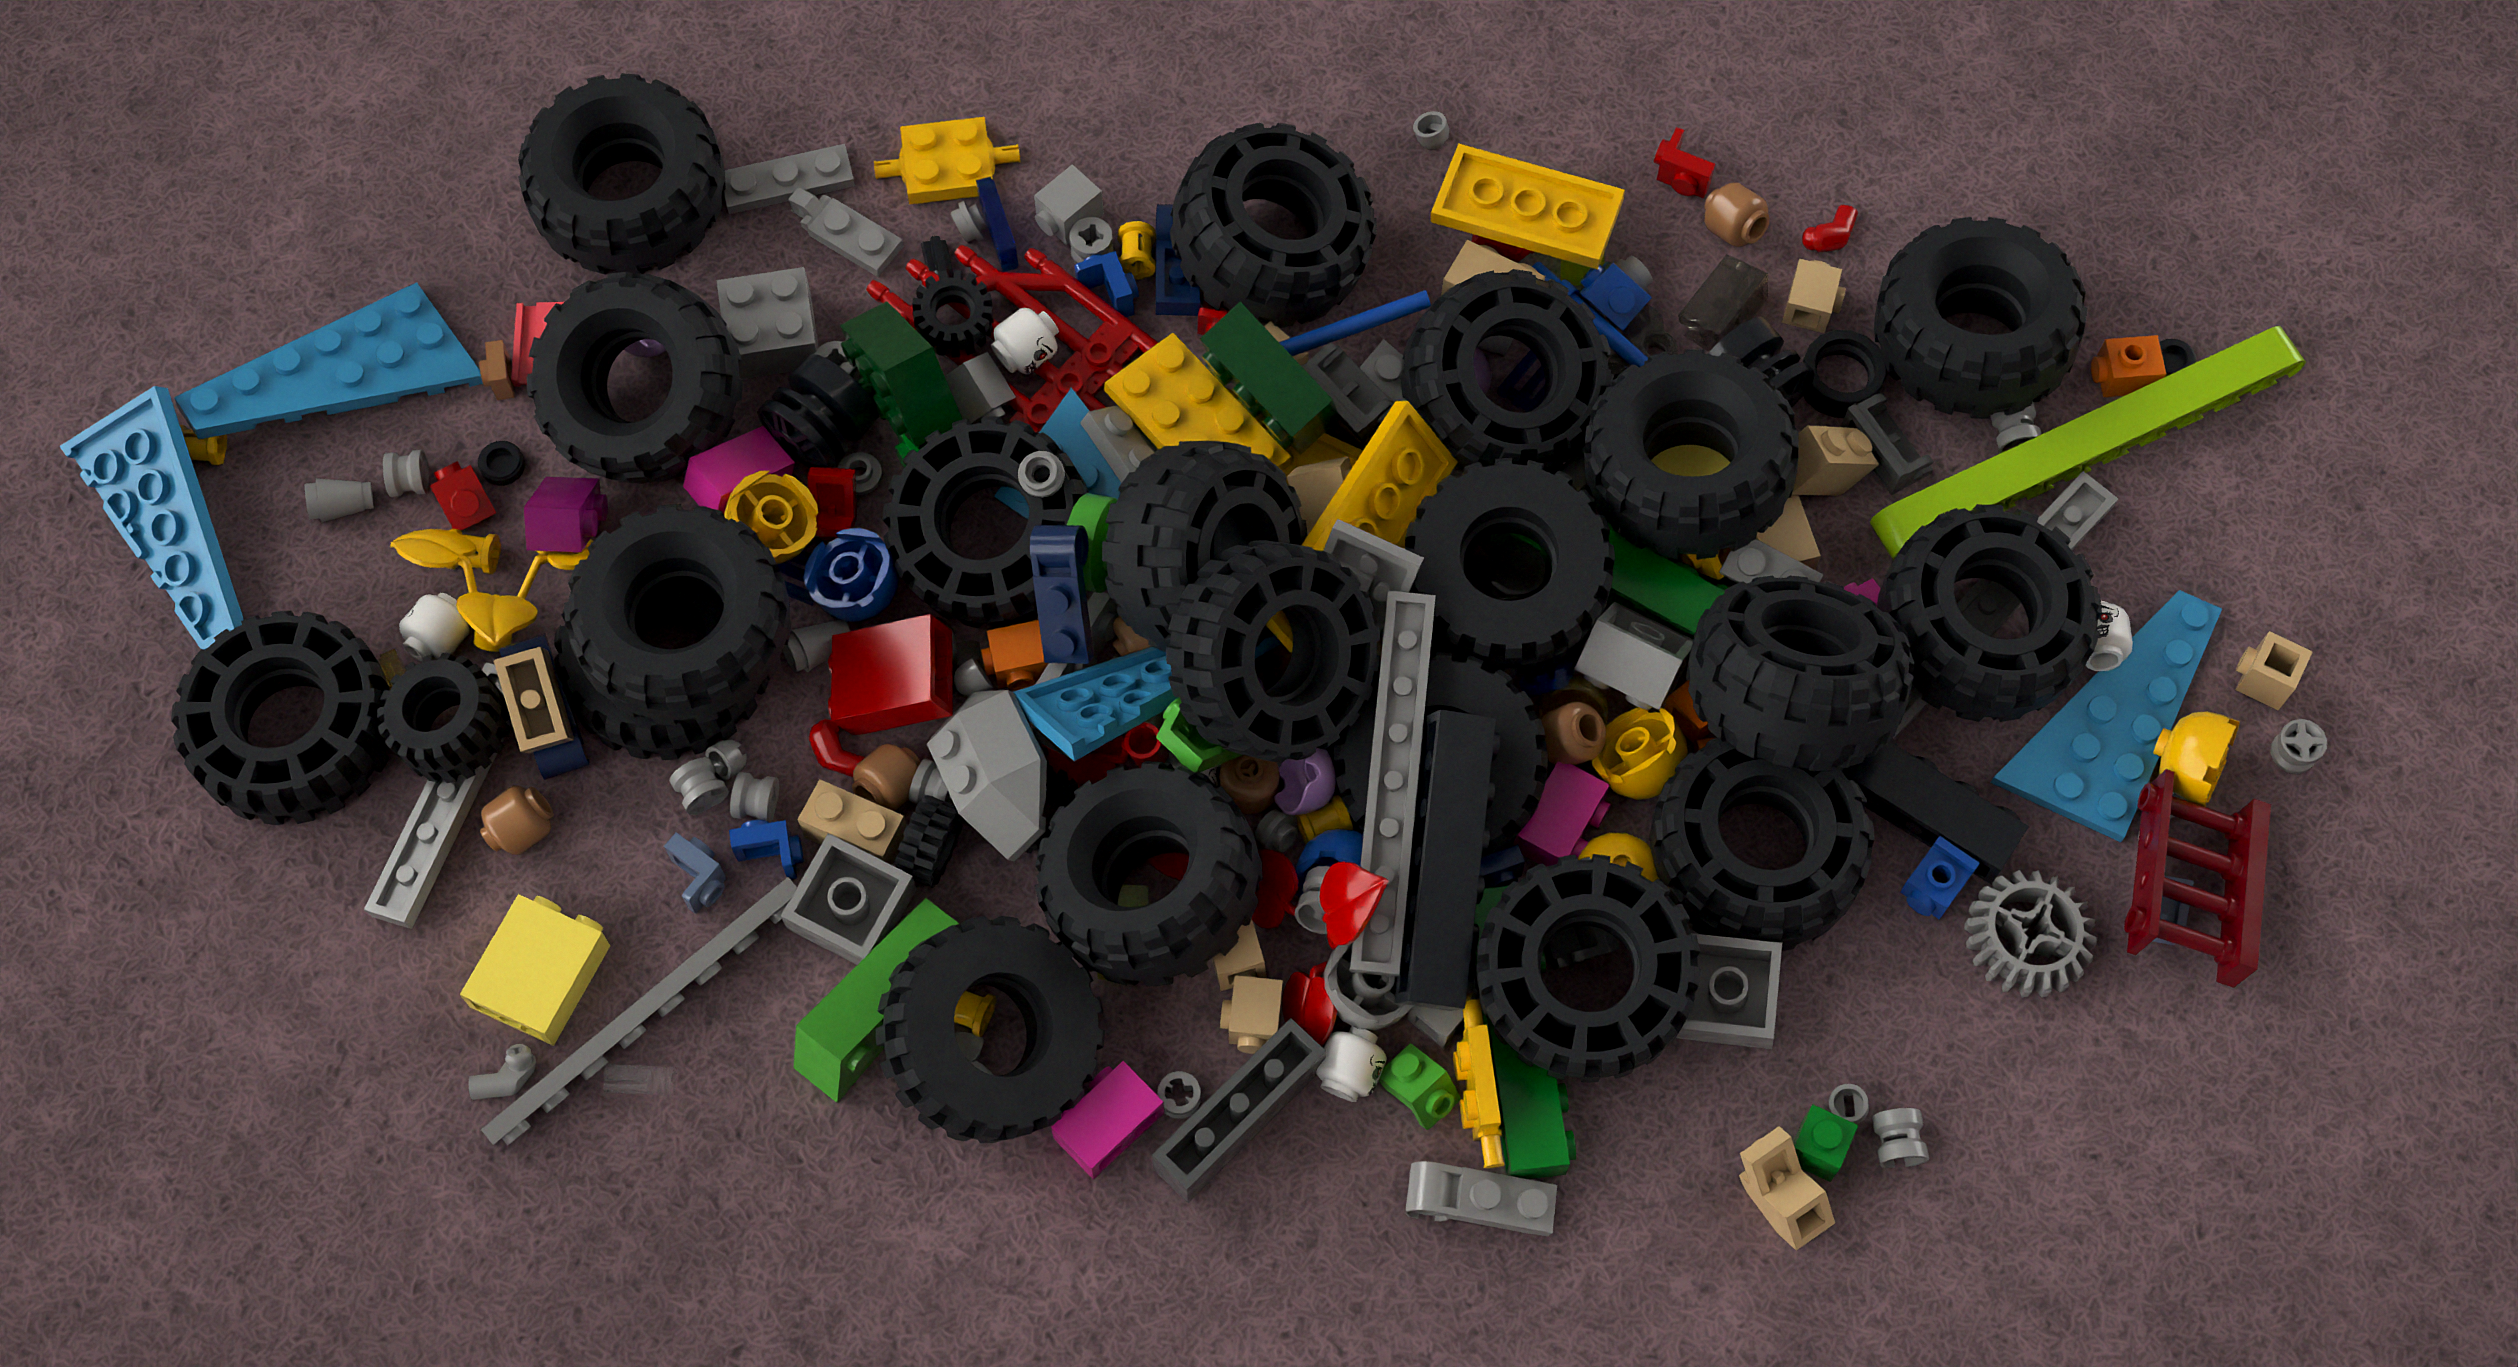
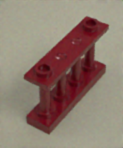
(2241, 869)

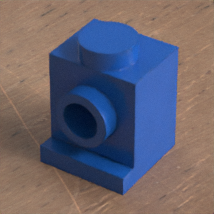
(1949, 864)

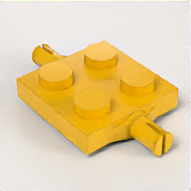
(945, 159)
(1480, 1102)

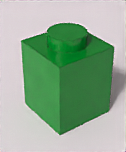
(1823, 1142)

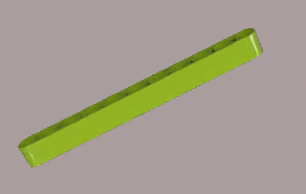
(2098, 435)

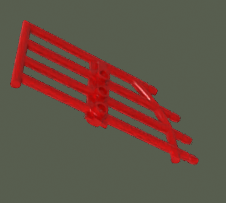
(1094, 358)

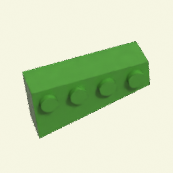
(840, 1032)

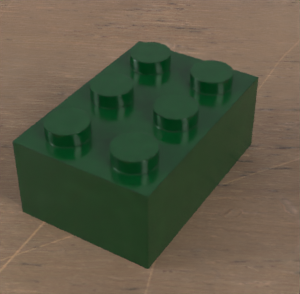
(900, 373)
(1268, 380)

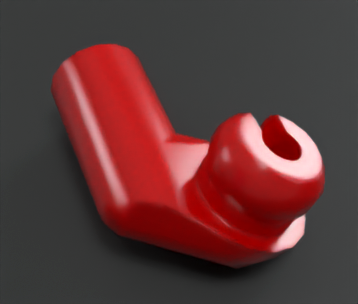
(1831, 235)
(828, 750)

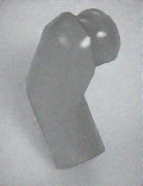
(510, 1078)

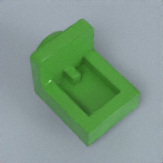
(1420, 1085)

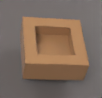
(497, 370)

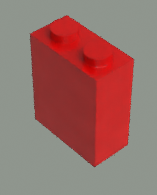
(891, 675)

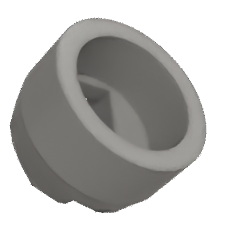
(1434, 124)
(971, 678)
(726, 753)
(1861, 1102)

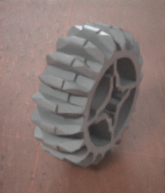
(2049, 940)

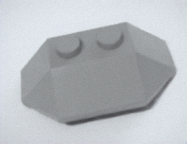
(994, 770)

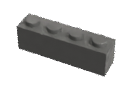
(1238, 1110)

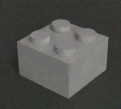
(769, 320)
(1634, 656)
(848, 900)
(1735, 992)

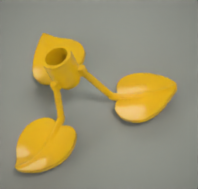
(489, 615)

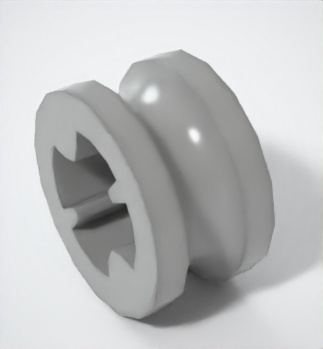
(1189, 1084)

